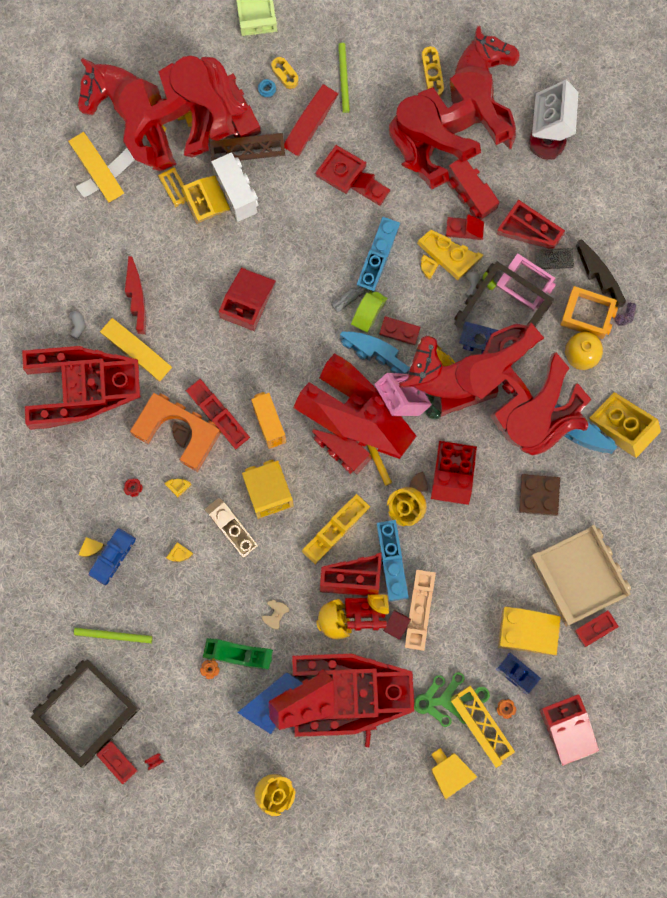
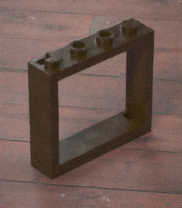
(482, 285)
(115, 727)

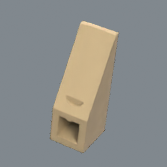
(231, 527)

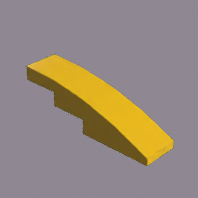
(96, 167)
(136, 349)
(335, 529)

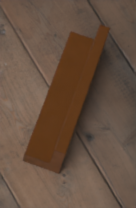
(247, 144)

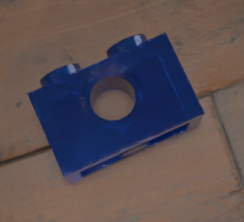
(469, 334)
(518, 673)

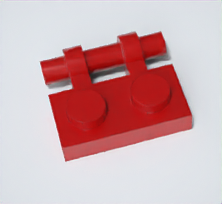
(360, 608)

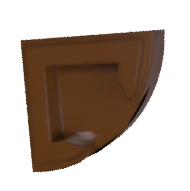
(181, 434)
(419, 482)

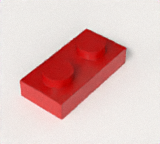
(399, 330)
(596, 628)
(117, 762)

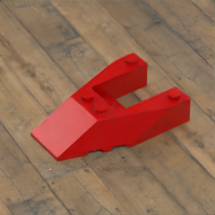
(90, 384)
(361, 417)
(364, 693)

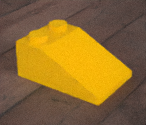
(626, 424)
(529, 631)

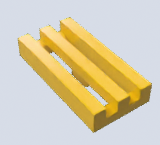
(167, 173)

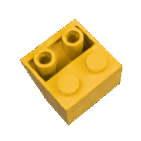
(205, 198)

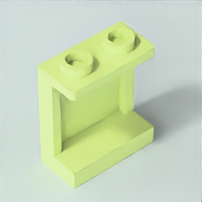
(256, 16)

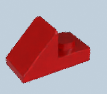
(370, 188)
(465, 228)

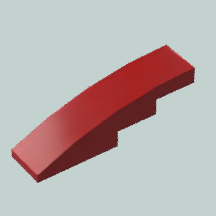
(310, 120)
(134, 290)
(217, 414)

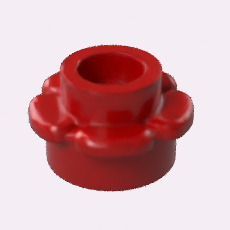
(133, 492)

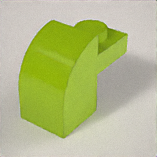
(368, 310)

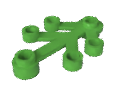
(445, 699)

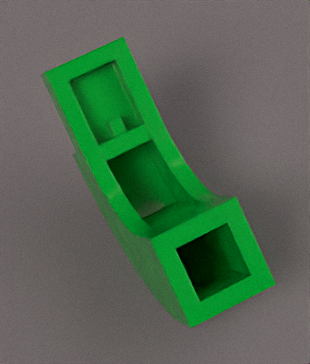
(237, 654)

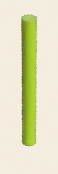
(343, 78)
(113, 635)

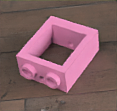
(515, 264)
(401, 400)

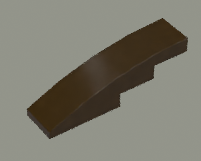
(597, 269)

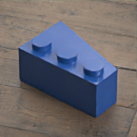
(258, 709)

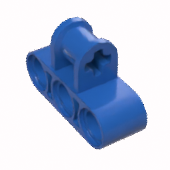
(113, 553)

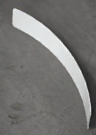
(116, 167)

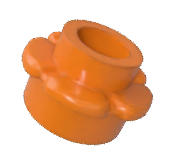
(209, 674)
(511, 708)

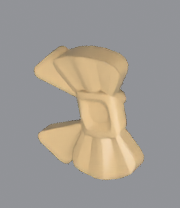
(279, 610)

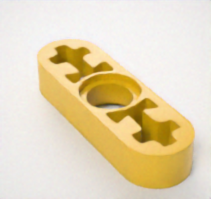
(434, 65)

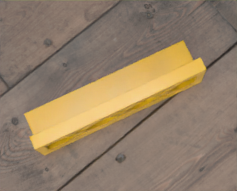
(476, 730)

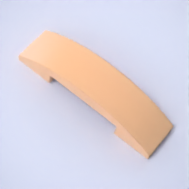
(420, 610)

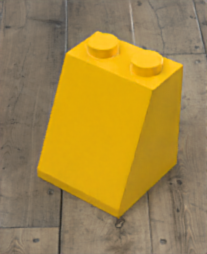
(267, 488)

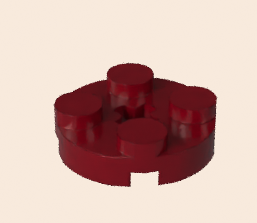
(546, 151)

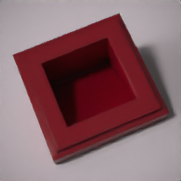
(397, 624)

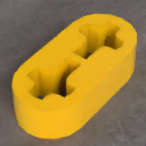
(288, 70)

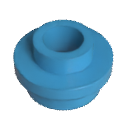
(266, 83)

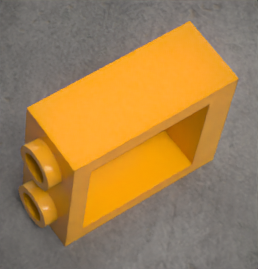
(580, 326)
(268, 420)

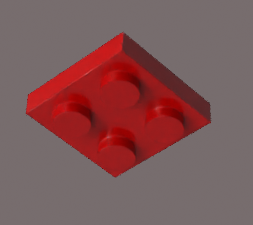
(341, 169)

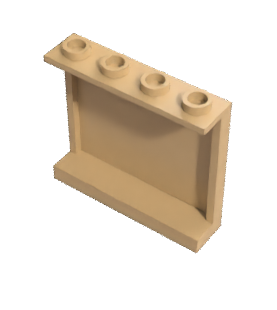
(581, 575)

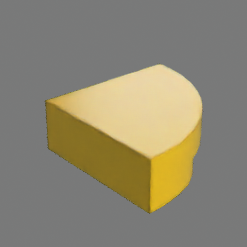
(428, 266)
(178, 486)
(90, 547)
(179, 553)
(379, 603)

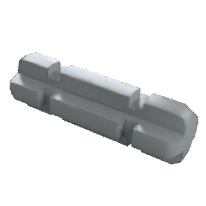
(348, 297)

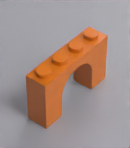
(160, 410)

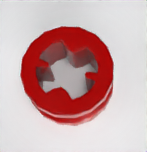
(154, 761)

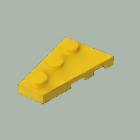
(451, 256)

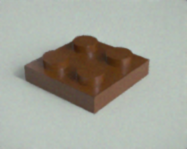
(539, 495)

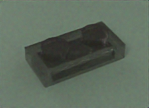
(554, 258)

